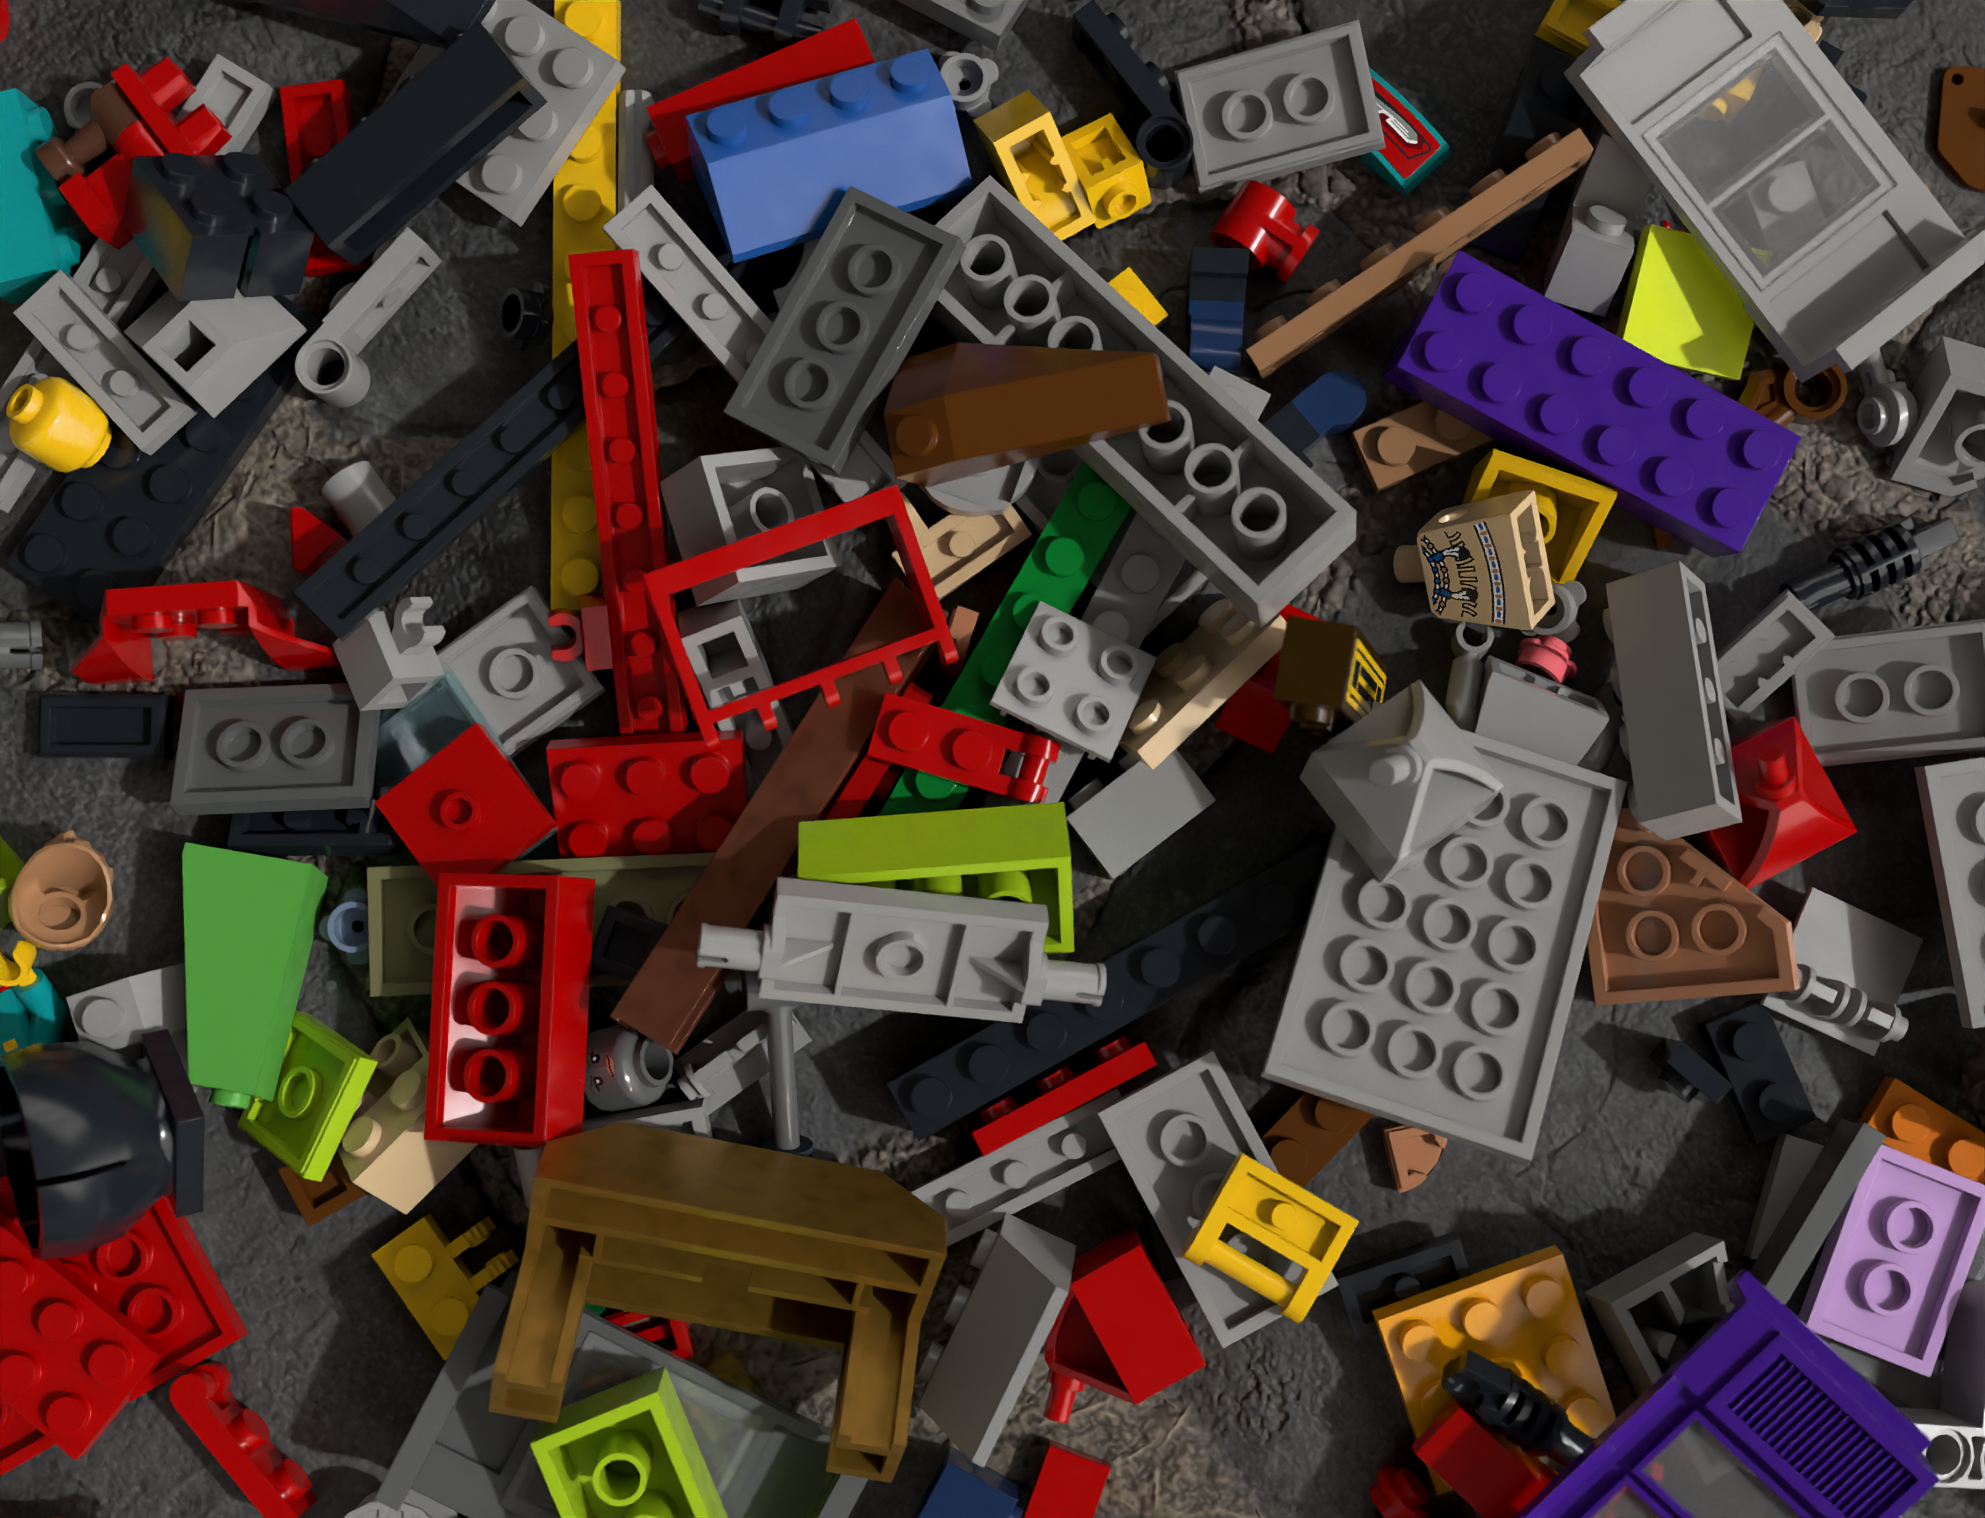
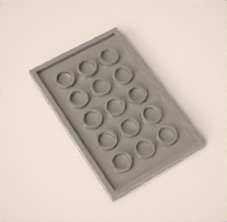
(1460, 969)

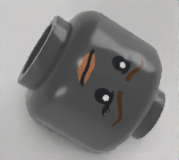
(625, 1069)

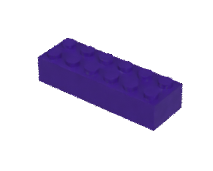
(1591, 405)

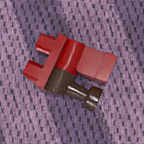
(135, 120)

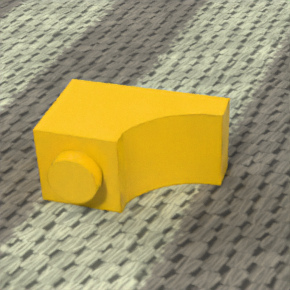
(1035, 164)

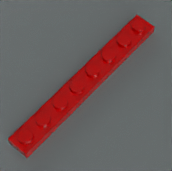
(626, 484)

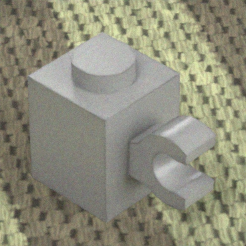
(391, 656)

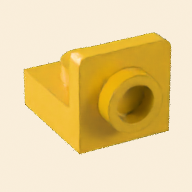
(1108, 170)

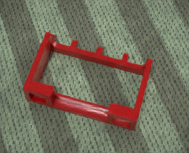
(780, 540)

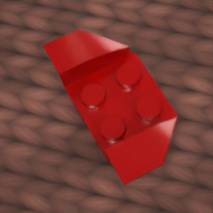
(175, 613)

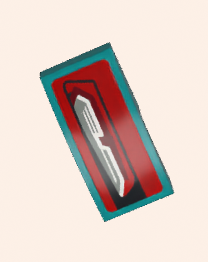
(1410, 141)

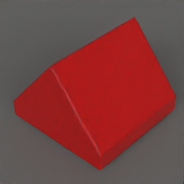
(312, 541)

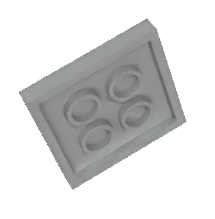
(569, 75)

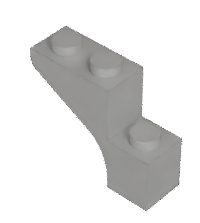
(1597, 227)

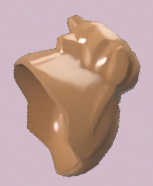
(62, 894)

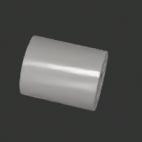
(357, 495)

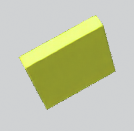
(1684, 307)

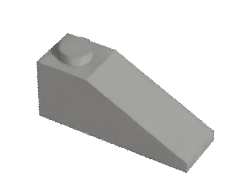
(729, 667)

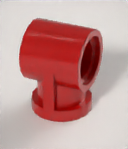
(1266, 225)

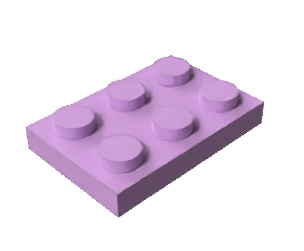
(1897, 1260)

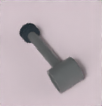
(781, 1067)

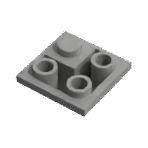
(215, 344)

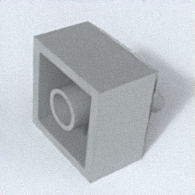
(739, 496)
(1400, 780)

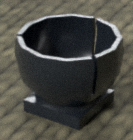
(97, 1140)

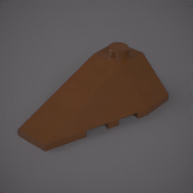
(1006, 404)

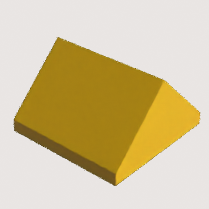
(1567, 505)

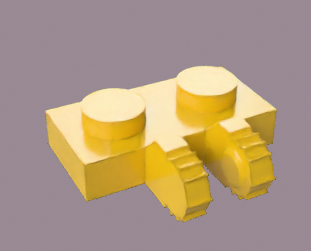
(435, 1278)

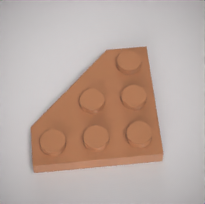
(1681, 926)

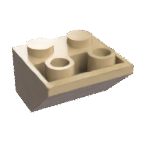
(386, 1133)

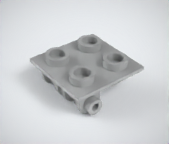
(1073, 682)
(1847, 973)

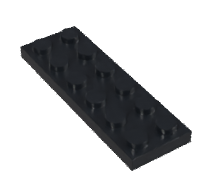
(135, 509)

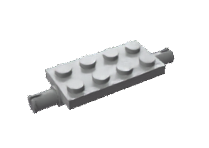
(902, 952)

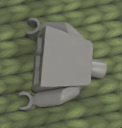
(1530, 709)

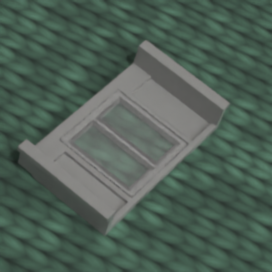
(1775, 172)

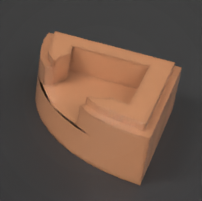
(962, 629)
(1411, 1154)

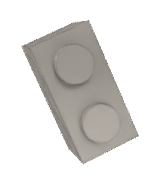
(1136, 810)

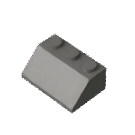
(995, 1333)

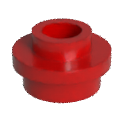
(1399, 1494)

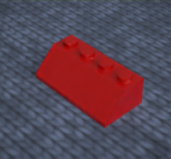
(509, 1008)

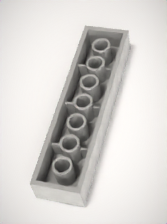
(1204, 479)

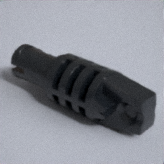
(1873, 562)
(1514, 1408)

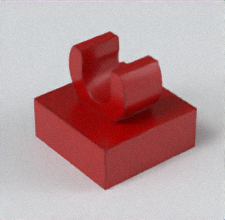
(590, 629)

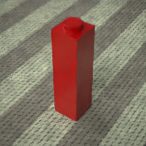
(807, 60)

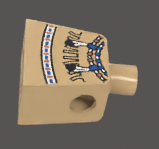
(1483, 562)

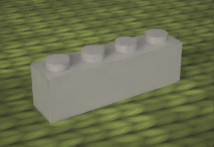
(1671, 703)

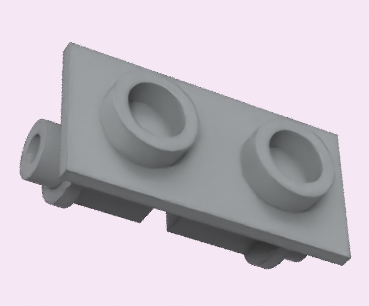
(730, 1059)

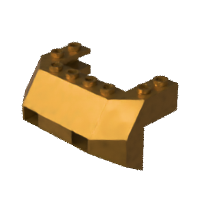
(732, 1245)

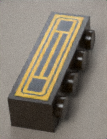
(1327, 676)

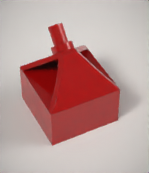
(1783, 803)
(1117, 1329)

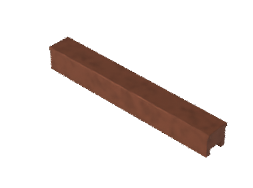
(763, 843)

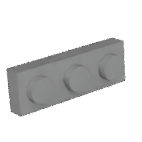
(105, 362)

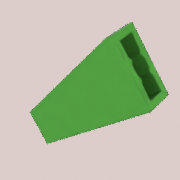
(244, 965)

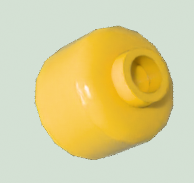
(58, 424)

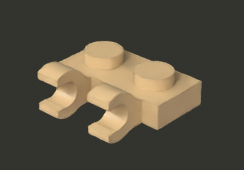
(963, 545)

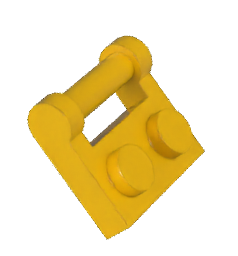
(1279, 1217)

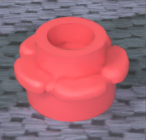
(1547, 658)

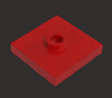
(466, 809)

